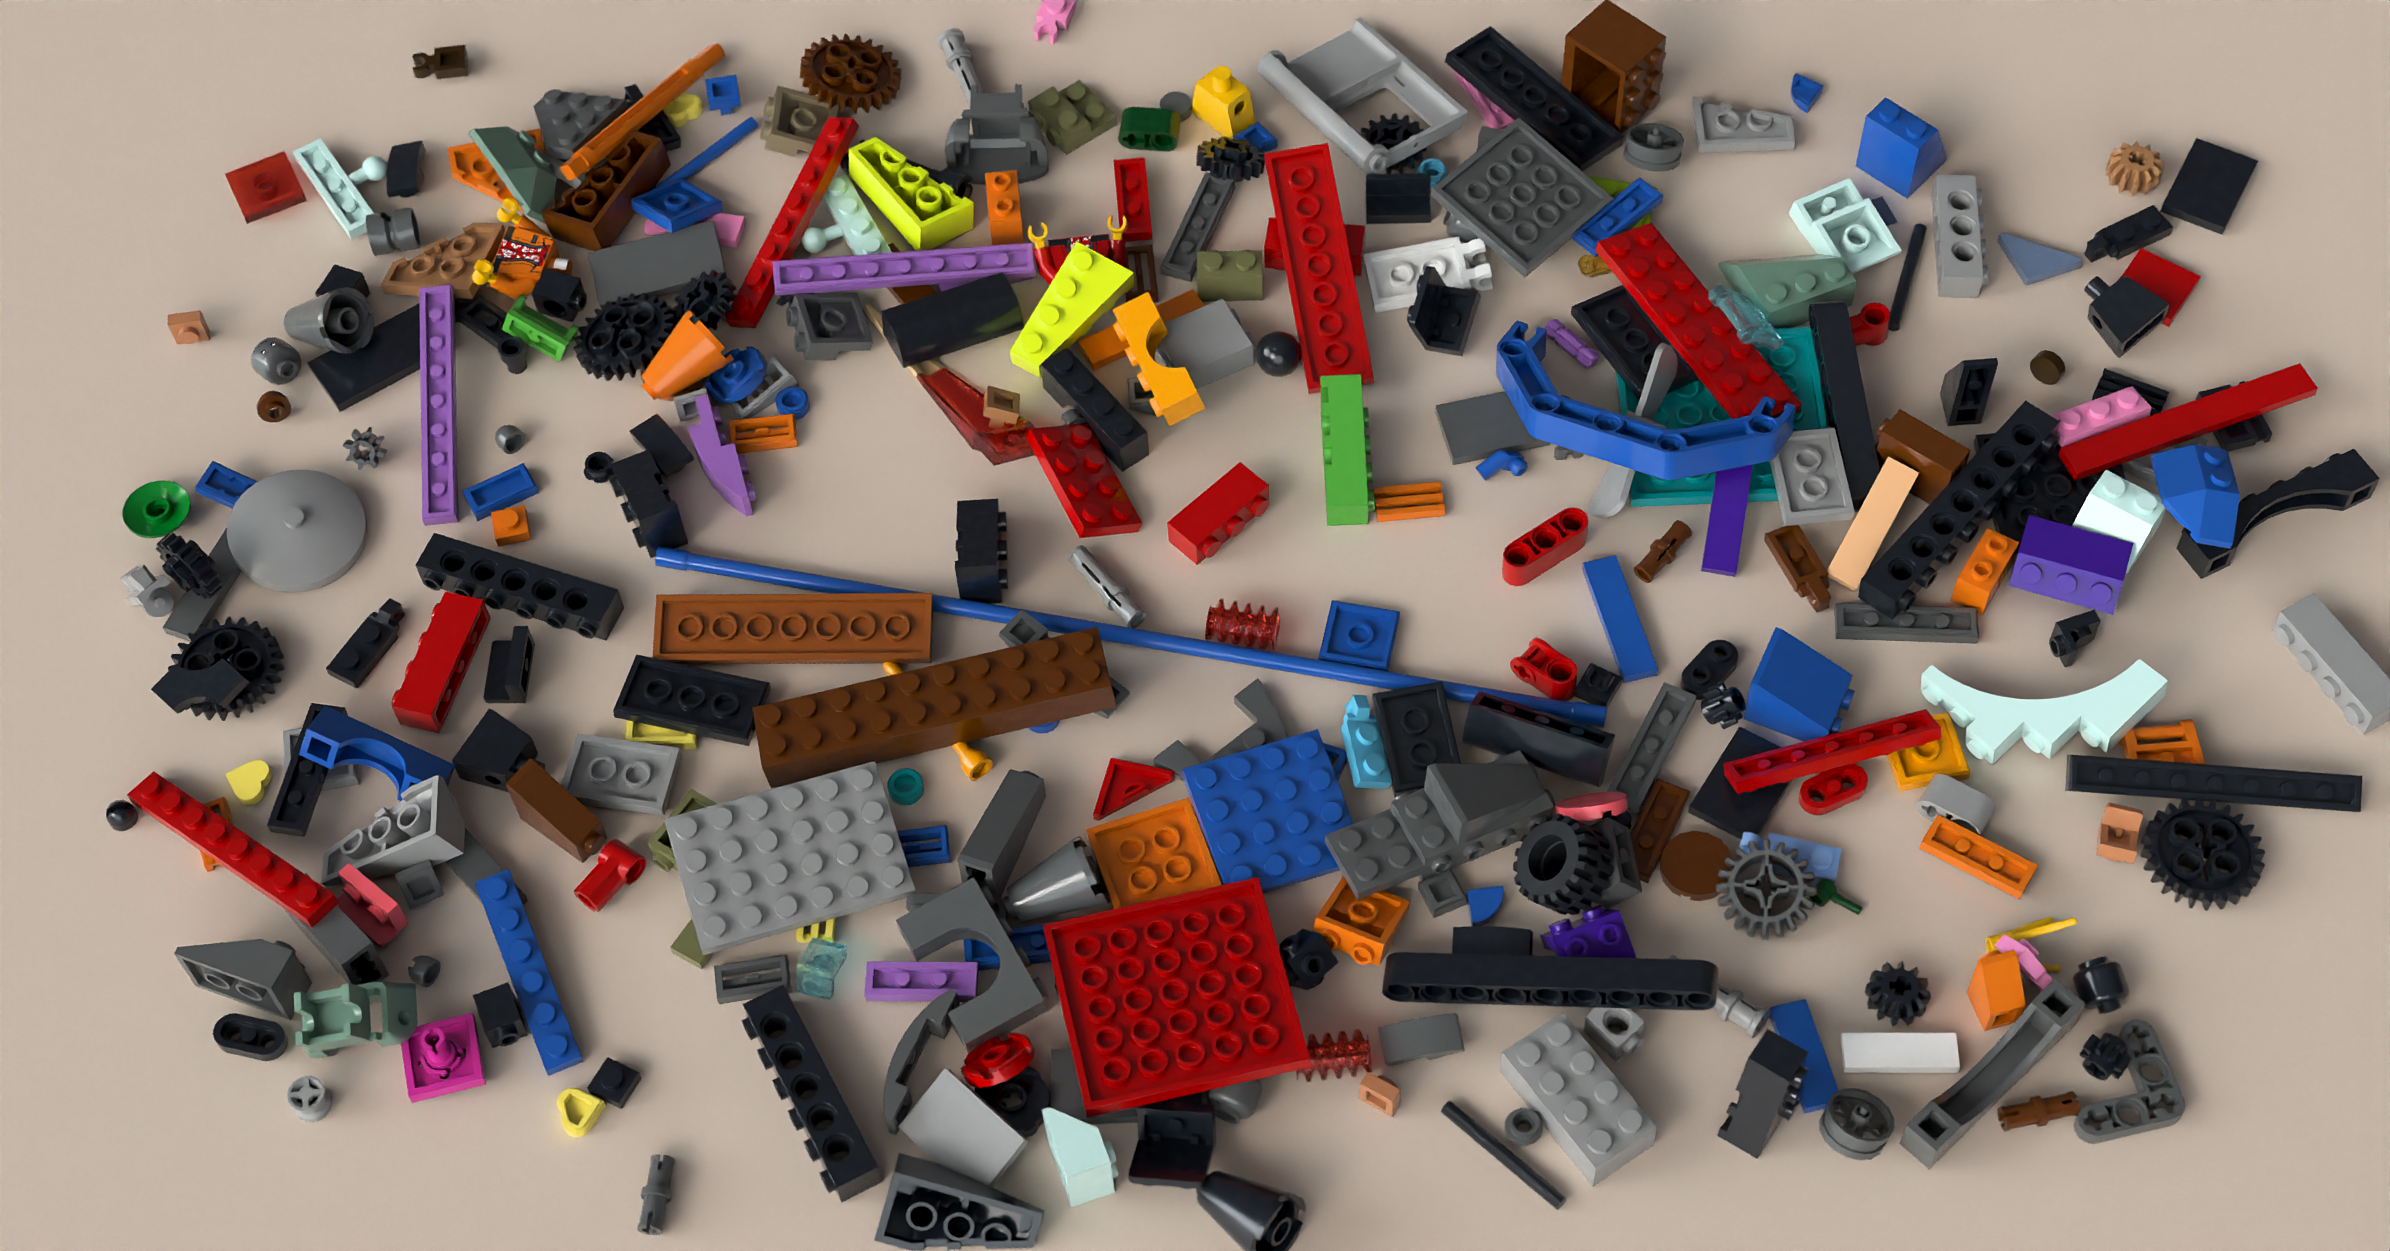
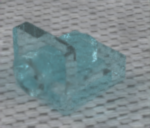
(819, 968)

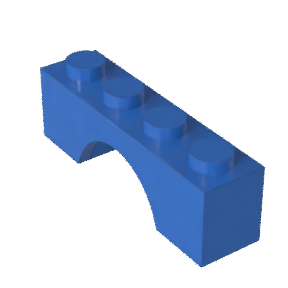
(342, 740)

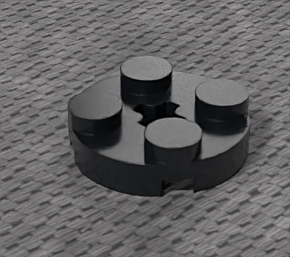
(1030, 1090)

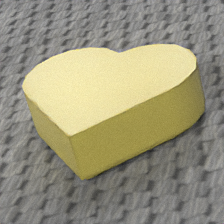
(683, 108)
(249, 781)
(579, 1111)

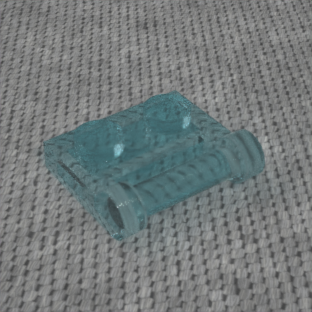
(1746, 318)

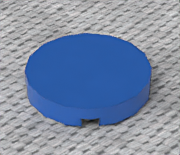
(738, 377)

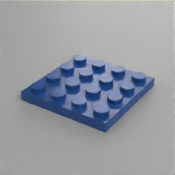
(1269, 811)

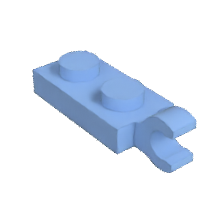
(1822, 859)

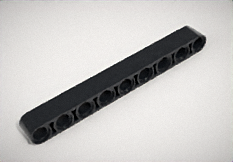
(1551, 981)

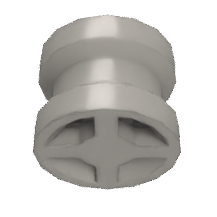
(302, 1092)

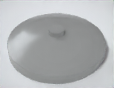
(297, 530)

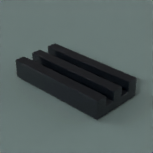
(2115, 382)

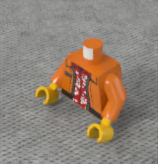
(520, 257)

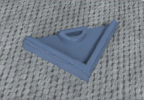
(2035, 261)

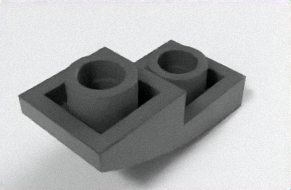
(1421, 1038)

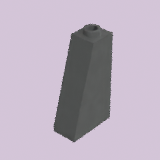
(1002, 831)
(345, 947)

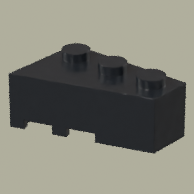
(647, 503)

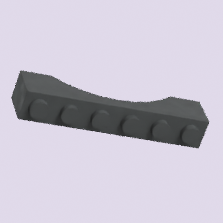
(1970, 1098)

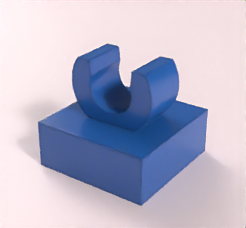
(723, 94)

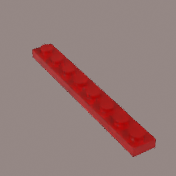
(792, 220)
(233, 849)

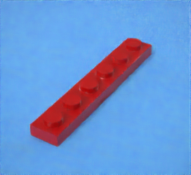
(1832, 751)

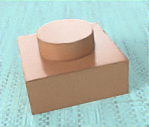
(188, 327)
(1380, 1093)

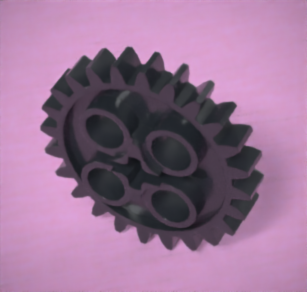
(624, 336)
(247, 647)
(2236, 854)

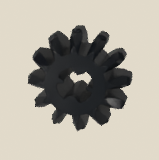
(1891, 980)

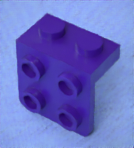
(1595, 935)

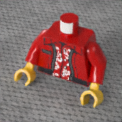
(1051, 257)

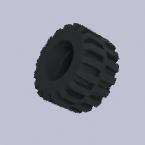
(1582, 874)

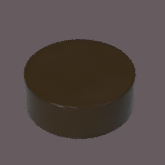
(2047, 367)

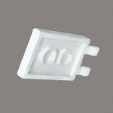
(1395, 271)

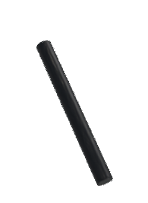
(1907, 276)
(1503, 1155)

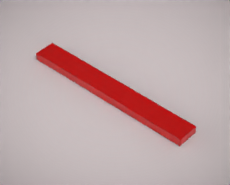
(2187, 421)

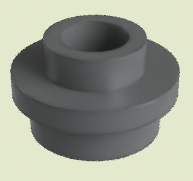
(1527, 1117)

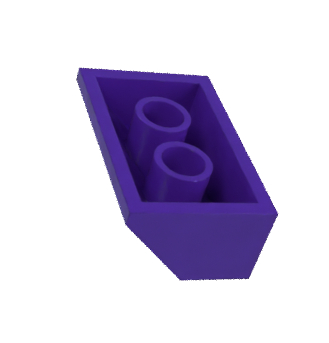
(2071, 564)

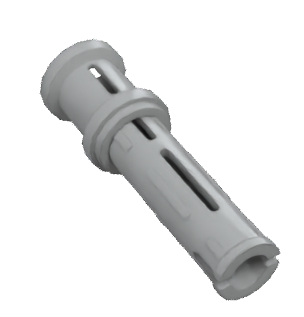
(959, 60)
(1739, 1010)

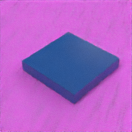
(676, 205)
(1359, 635)

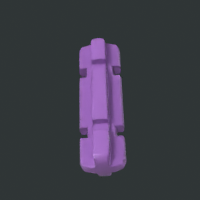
(1572, 343)

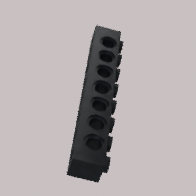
(1985, 470)

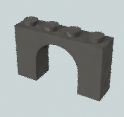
(968, 914)

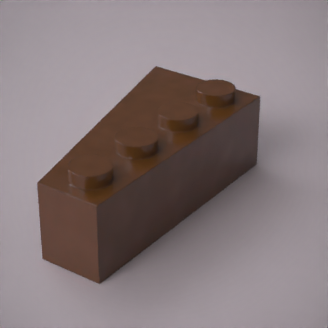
(602, 204)

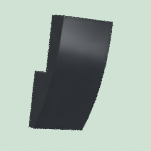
(405, 170)
(663, 444)
(1492, 940)

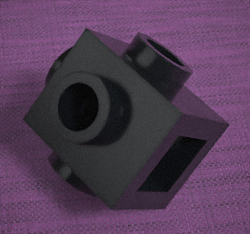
(1306, 959)

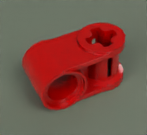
(1542, 666)

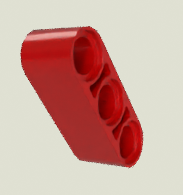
(1537, 559)

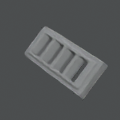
(769, 395)

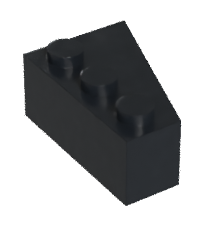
(981, 550)
(1767, 1093)

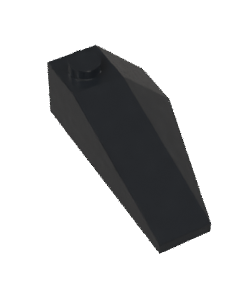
(944, 1209)

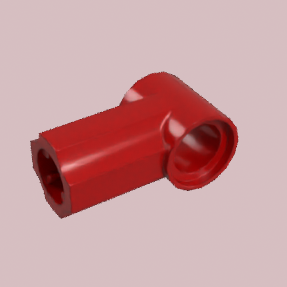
(1871, 324)
(615, 867)

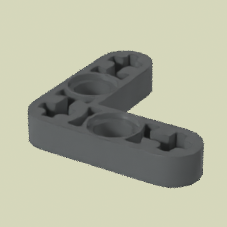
(2147, 1098)

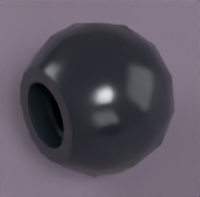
(1278, 354)

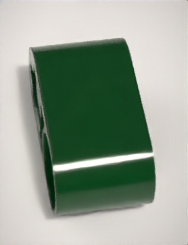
(1149, 129)

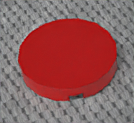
(997, 1060)

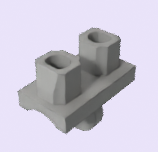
(147, 591)

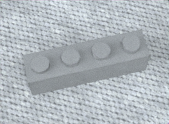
(2335, 662)

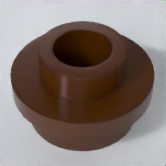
(271, 400)

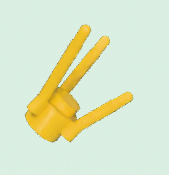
(2032, 930)

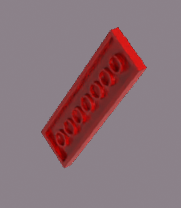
(1318, 264)
(1692, 324)

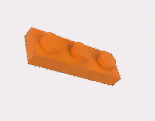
(1978, 856)

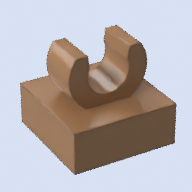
(1001, 406)

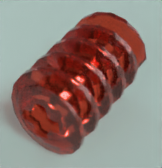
(1241, 624)
(1337, 1055)

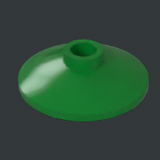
(149, 501)

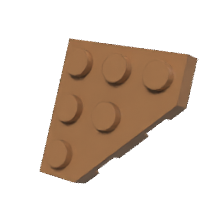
(446, 262)

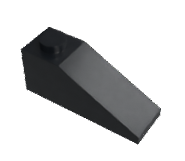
(1967, 391)

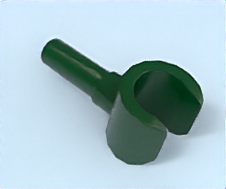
(1827, 891)

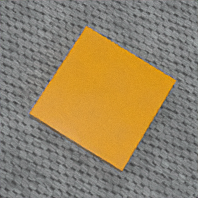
(1918, 764)

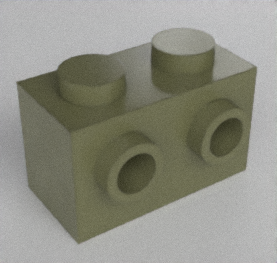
(1230, 275)

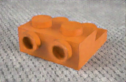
(1361, 926)

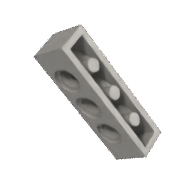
(1957, 236)

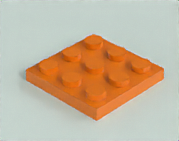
(1152, 855)

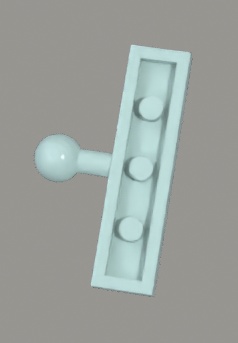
(338, 188)
(851, 222)

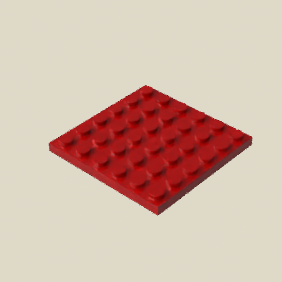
(1175, 997)

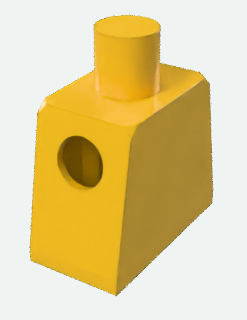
(1223, 102)

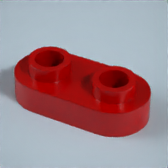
(1830, 789)

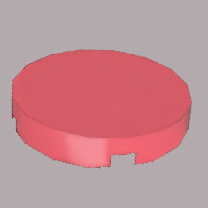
(1592, 805)

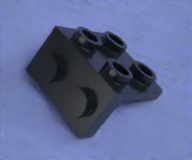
(1442, 314)
(1173, 1144)

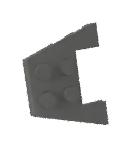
(1265, 730)

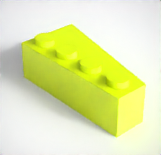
(908, 197)
(1073, 302)

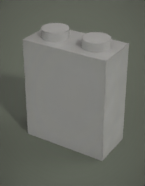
(1207, 344)

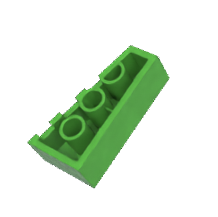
(1345, 451)

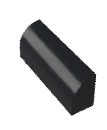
(952, 320)
(1542, 738)

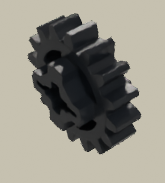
(1391, 133)
(1230, 159)
(706, 299)
(189, 565)

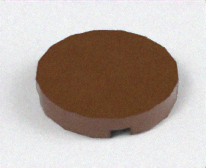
(1692, 864)

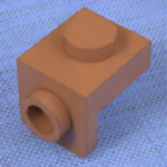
(2119, 833)

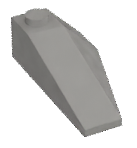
(413, 831)

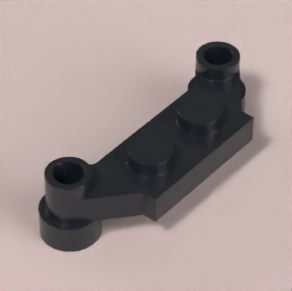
(487, 322)

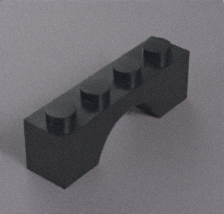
(1115, 428)

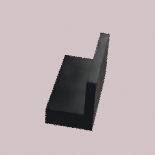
(1398, 198)
(510, 668)

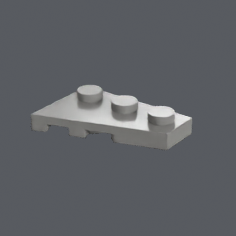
(1736, 130)

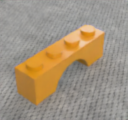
(1172, 387)

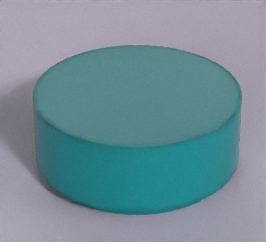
(905, 786)

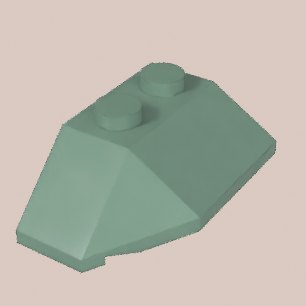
(519, 166)

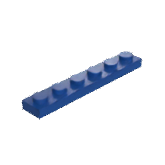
(528, 972)

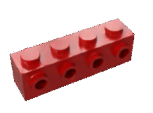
(440, 662)

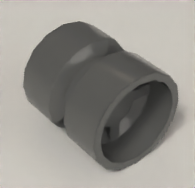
(393, 231)

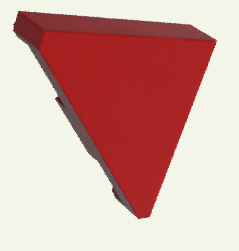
(1127, 783)

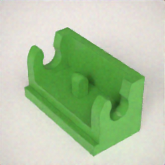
(539, 330)

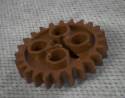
(850, 73)

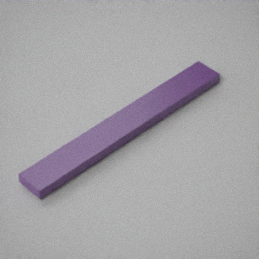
(902, 268)
(438, 405)

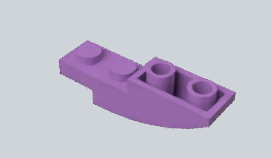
(720, 459)

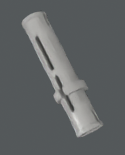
(1115, 596)

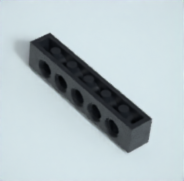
(537, 583)
(858, 1169)

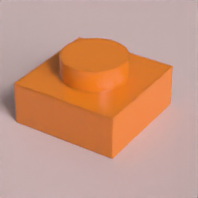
(511, 525)

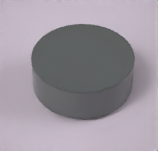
(1177, 102)

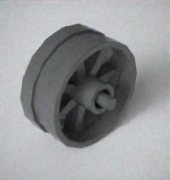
(1653, 147)
(1859, 1117)

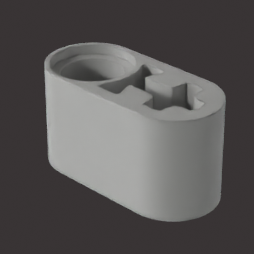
(1956, 803)

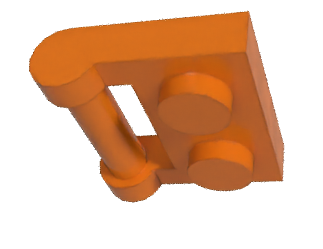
(2183, 751)

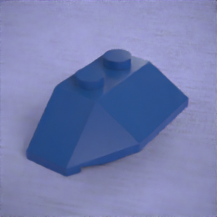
(2199, 491)

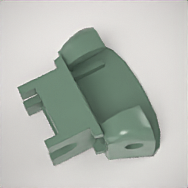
(343, 1016)

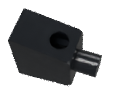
(2124, 312)
(494, 752)

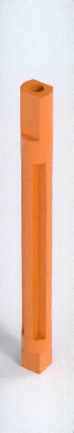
(641, 112)

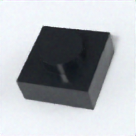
(614, 1083)

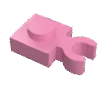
(1053, 15)
(2029, 965)

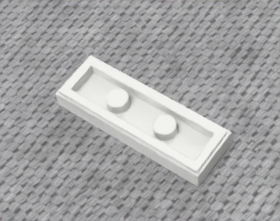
(1900, 1053)

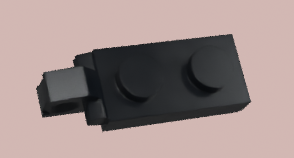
(658, 126)
(2129, 235)
(367, 645)

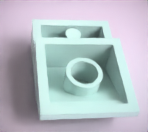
(1844, 226)

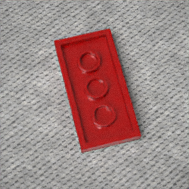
(1084, 480)

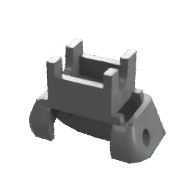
(1001, 138)

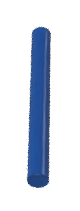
(713, 151)

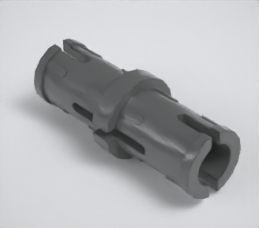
(656, 1194)

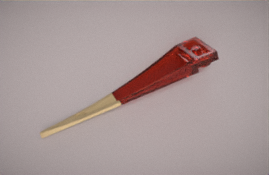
(965, 408)

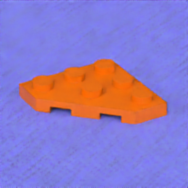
(474, 170)

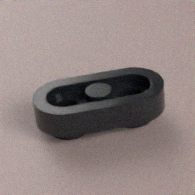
(1710, 666)
(253, 1037)

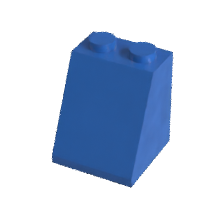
(1899, 148)
(1797, 690)

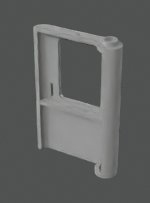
(1350, 70)

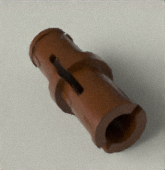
(1650, 564)
(2038, 1111)

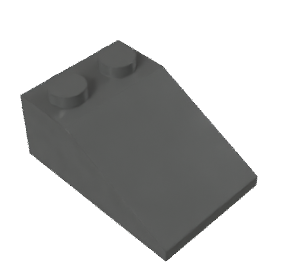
(248, 972)

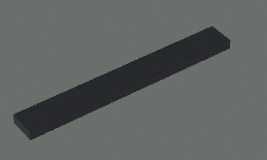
(2214, 782)

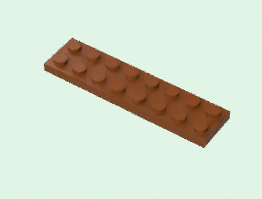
(794, 628)

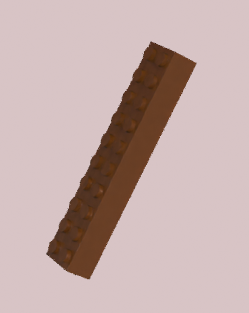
(933, 707)

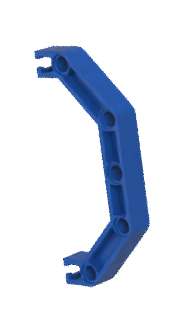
(1625, 439)

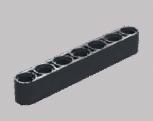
(1844, 395)

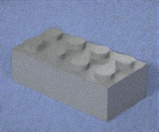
(1578, 1099)

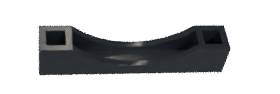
(2333, 485)

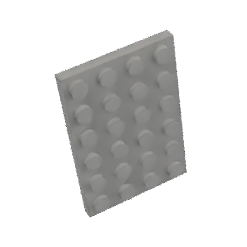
(789, 857)

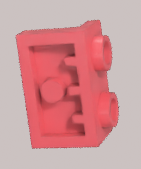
(370, 907)

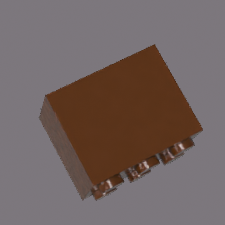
(1614, 65)

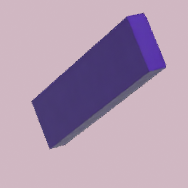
(1726, 521)

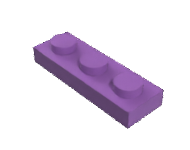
(920, 981)

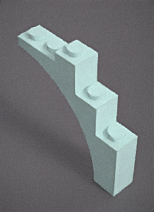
(2047, 724)

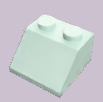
(2122, 512)
(1080, 1156)

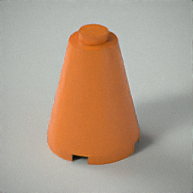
(683, 359)

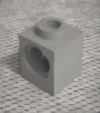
(1615, 1044)

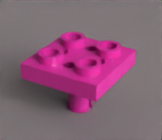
(439, 1046)

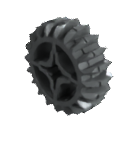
(1748, 888)

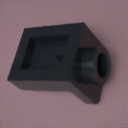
(2073, 633)

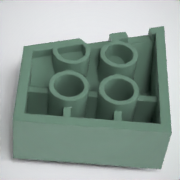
(1788, 285)

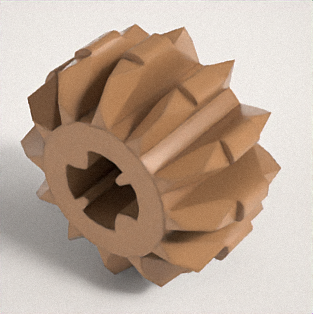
(2134, 168)

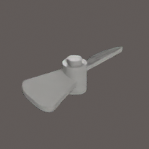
(1616, 483)

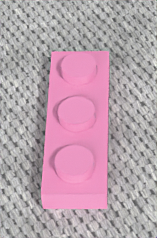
(2101, 415)

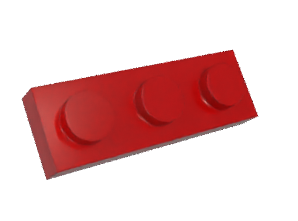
(1133, 198)

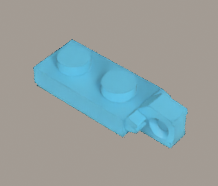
(1364, 746)

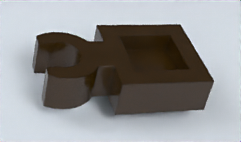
(445, 63)

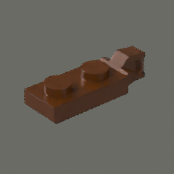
(1800, 564)

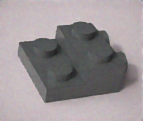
(828, 325)

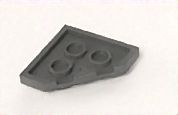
(574, 119)

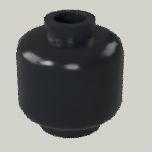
(2101, 984)

